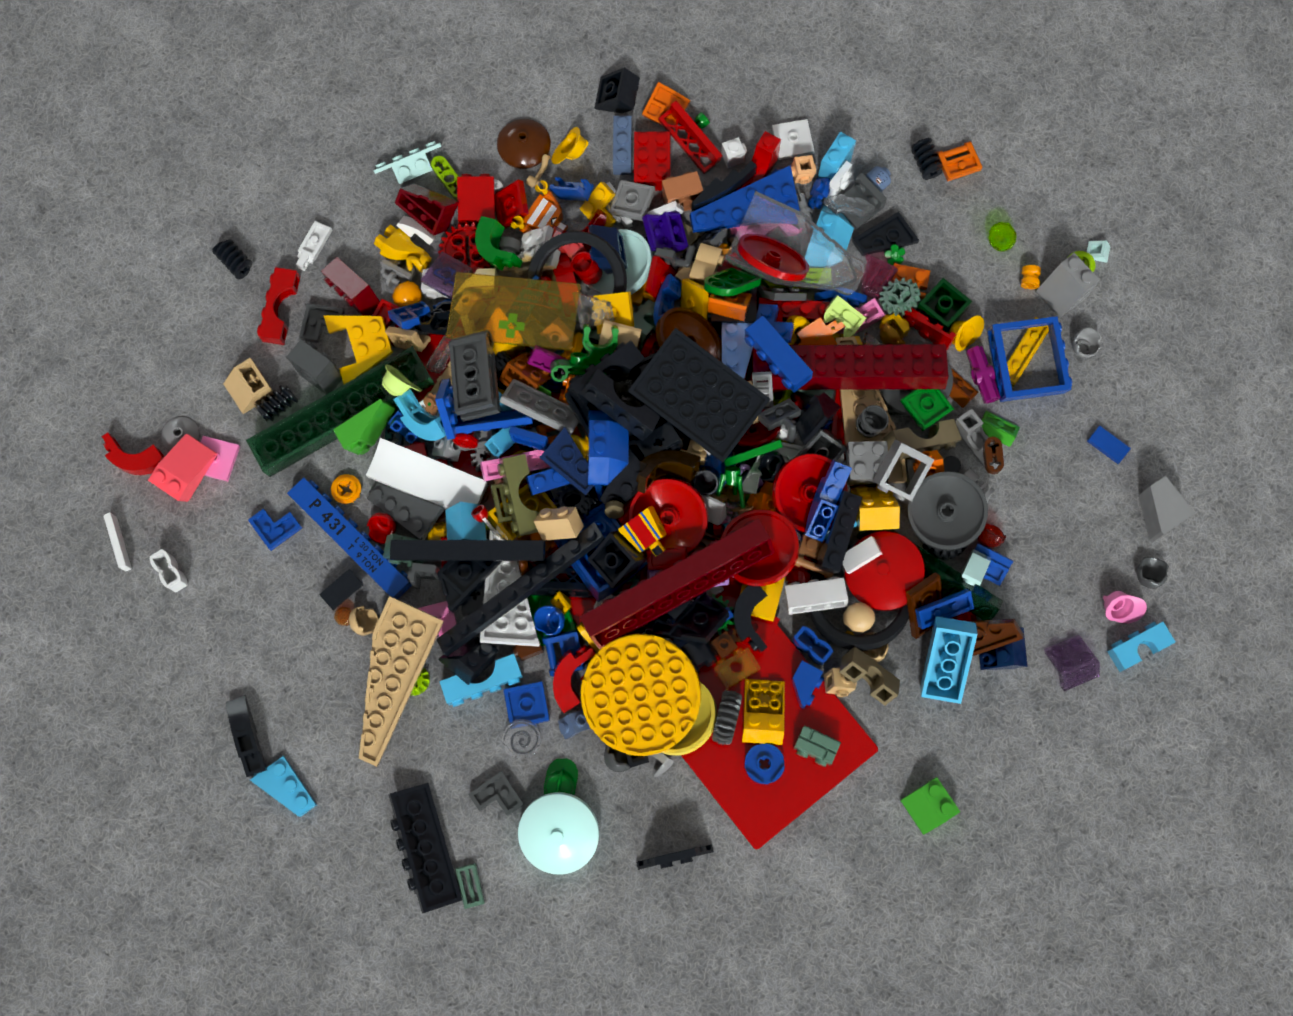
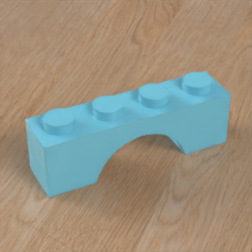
(505, 672)

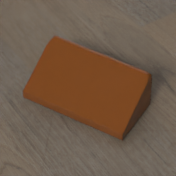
(961, 390)

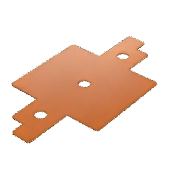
(819, 330)

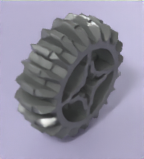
(727, 717)

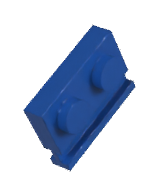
(998, 566)

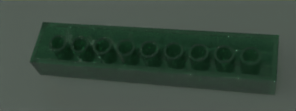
(314, 424)

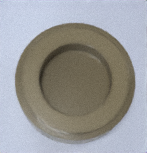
(614, 509)

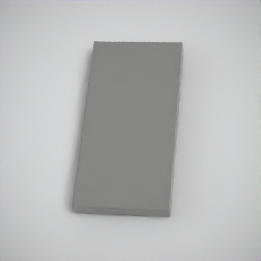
(539, 406)

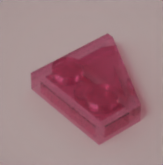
(876, 276)

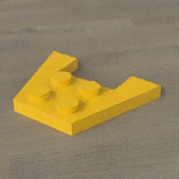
(367, 340)

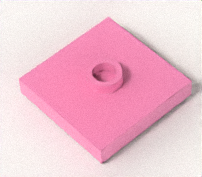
(225, 459)

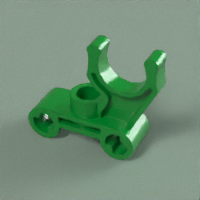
(581, 361)

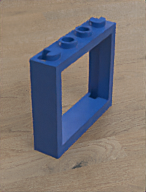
(1000, 362)

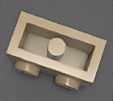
(558, 523)

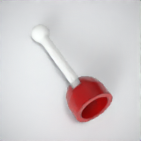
(481, 514)

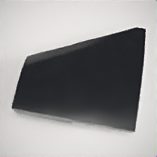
(436, 320)

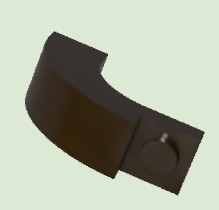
(667, 464)

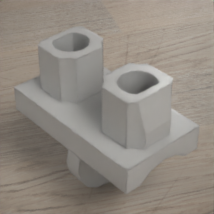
(394, 274)

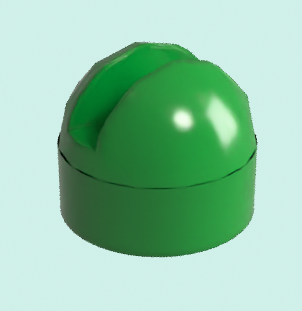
(701, 120)

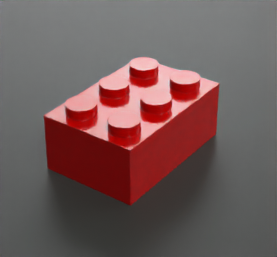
(651, 158)

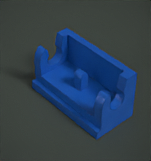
(572, 190)

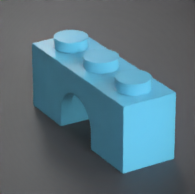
(1126, 654)

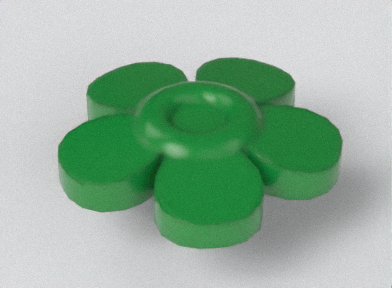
(895, 254)

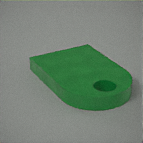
(730, 282)
(753, 453)

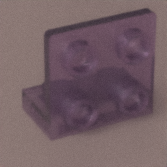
(1073, 662)

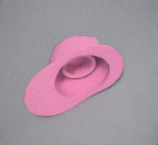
(1124, 607)

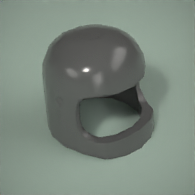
(872, 421)

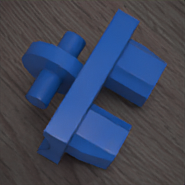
(398, 426)

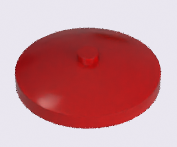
(773, 257)
(797, 485)
(679, 510)
(784, 543)
(889, 576)

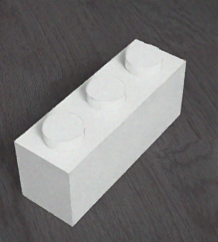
(816, 595)

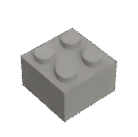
(865, 461)

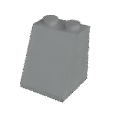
(1067, 285)
(1162, 507)

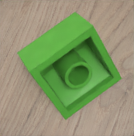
(930, 806)

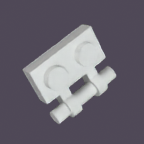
(533, 241)

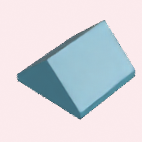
(462, 525)

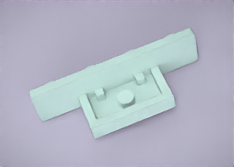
(410, 166)

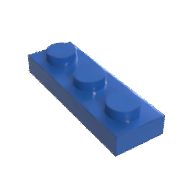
(945, 607)

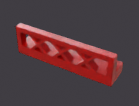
(695, 133)

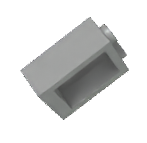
(889, 463)

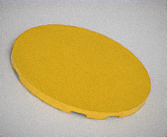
(641, 694)

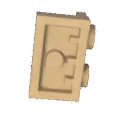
(406, 338)

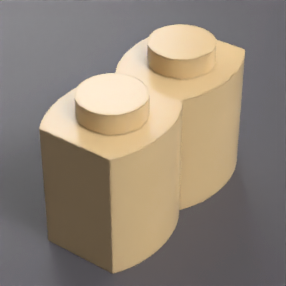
(706, 263)

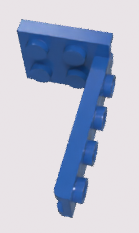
(454, 424)

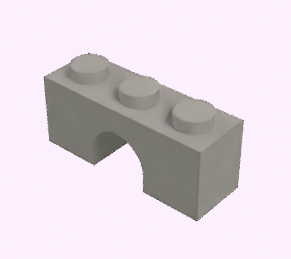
(972, 433)

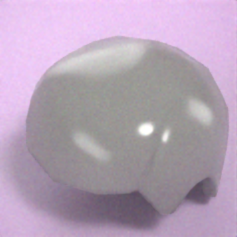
(1086, 342)

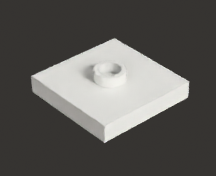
(794, 138)

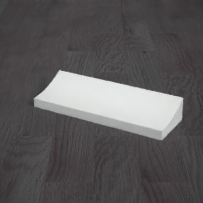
(424, 476)

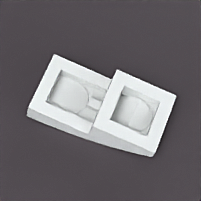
(411, 226)

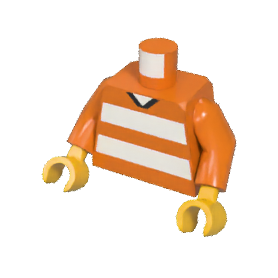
(543, 212)

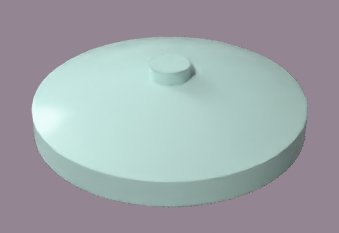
(638, 264)
(558, 833)

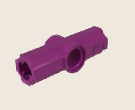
(983, 374)

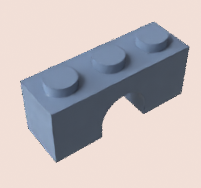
(622, 145)

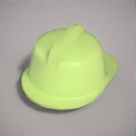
(396, 382)

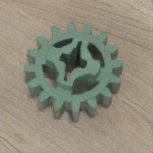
(899, 296)

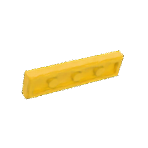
(1025, 351)

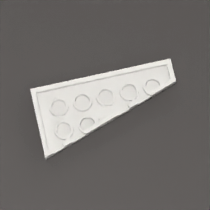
(516, 625)

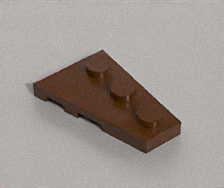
(995, 634)

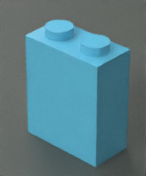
(837, 155)

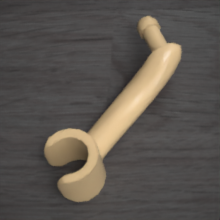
(532, 181)

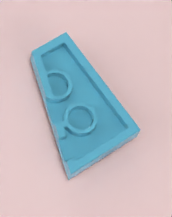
(285, 786)

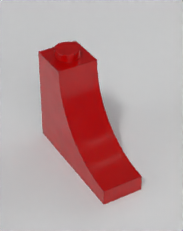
(765, 156)

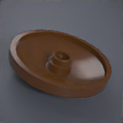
(691, 325)

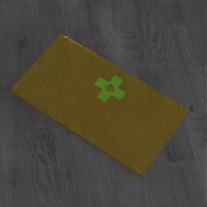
(514, 310)

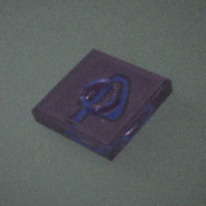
(442, 274)

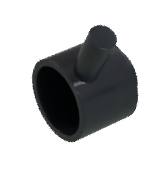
(706, 480)

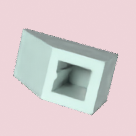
(975, 567)

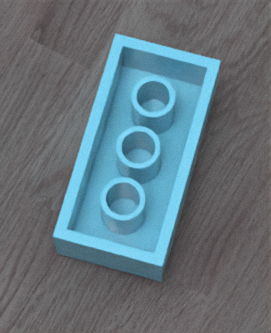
(948, 659)

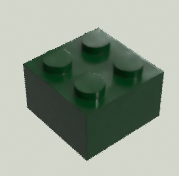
(944, 304)

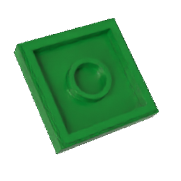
(926, 406)

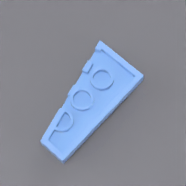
(734, 349)

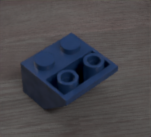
(615, 239)
(1005, 657)

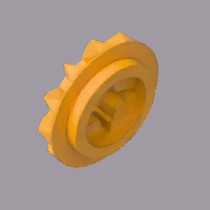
(344, 481)

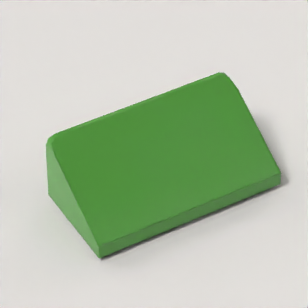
(1000, 428)

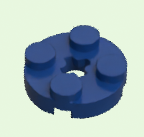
(763, 752)

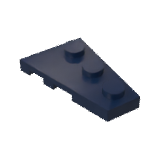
(568, 461)

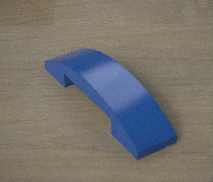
(668, 293)

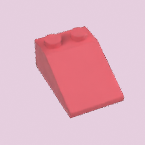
(183, 468)

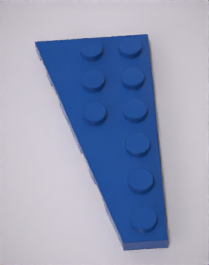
(731, 209)

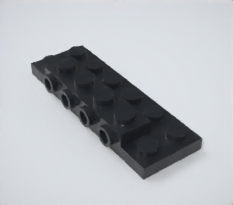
(423, 848)

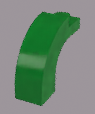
(487, 243)

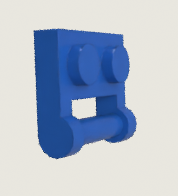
(567, 641)

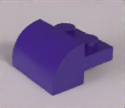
(665, 231)

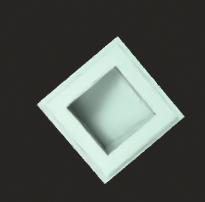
(1099, 250)

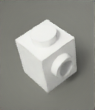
(733, 152)

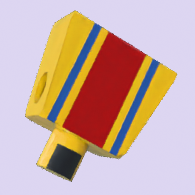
(645, 531)

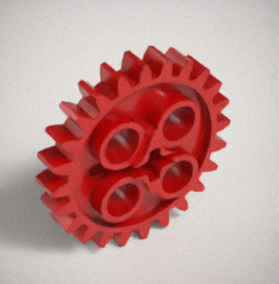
(459, 251)

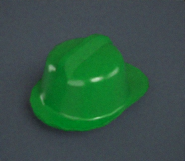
(561, 777)

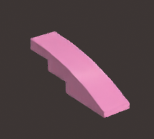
(490, 470)

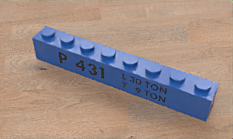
(349, 539)

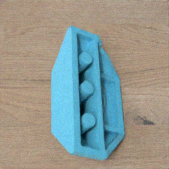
(835, 226)

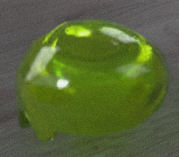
(1002, 236)

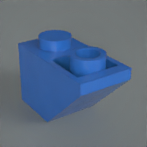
(805, 681)

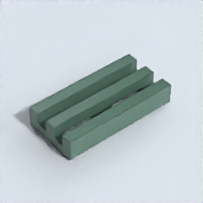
(477, 881)

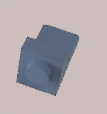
(573, 724)

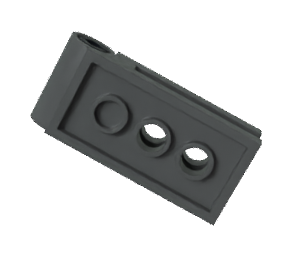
(474, 375)

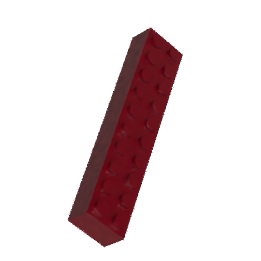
(868, 366)
(678, 583)

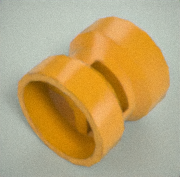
(1030, 277)

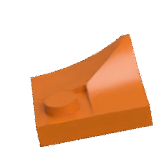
(660, 103)

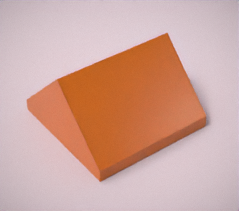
(730, 306)

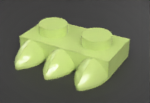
(842, 311)

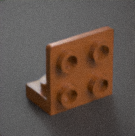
(523, 372)

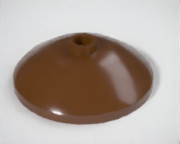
(523, 152)

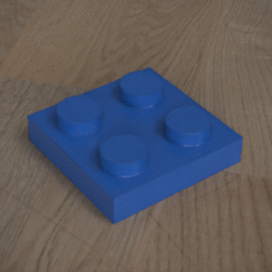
(527, 703)

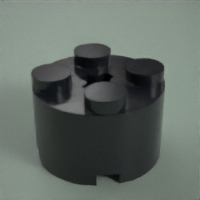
(700, 654)

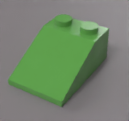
(365, 427)

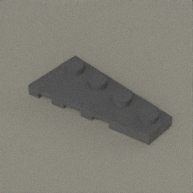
(410, 512)

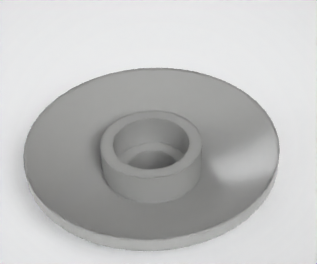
(184, 424)

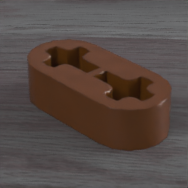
(997, 455)

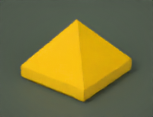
(562, 602)

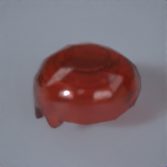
(991, 536)

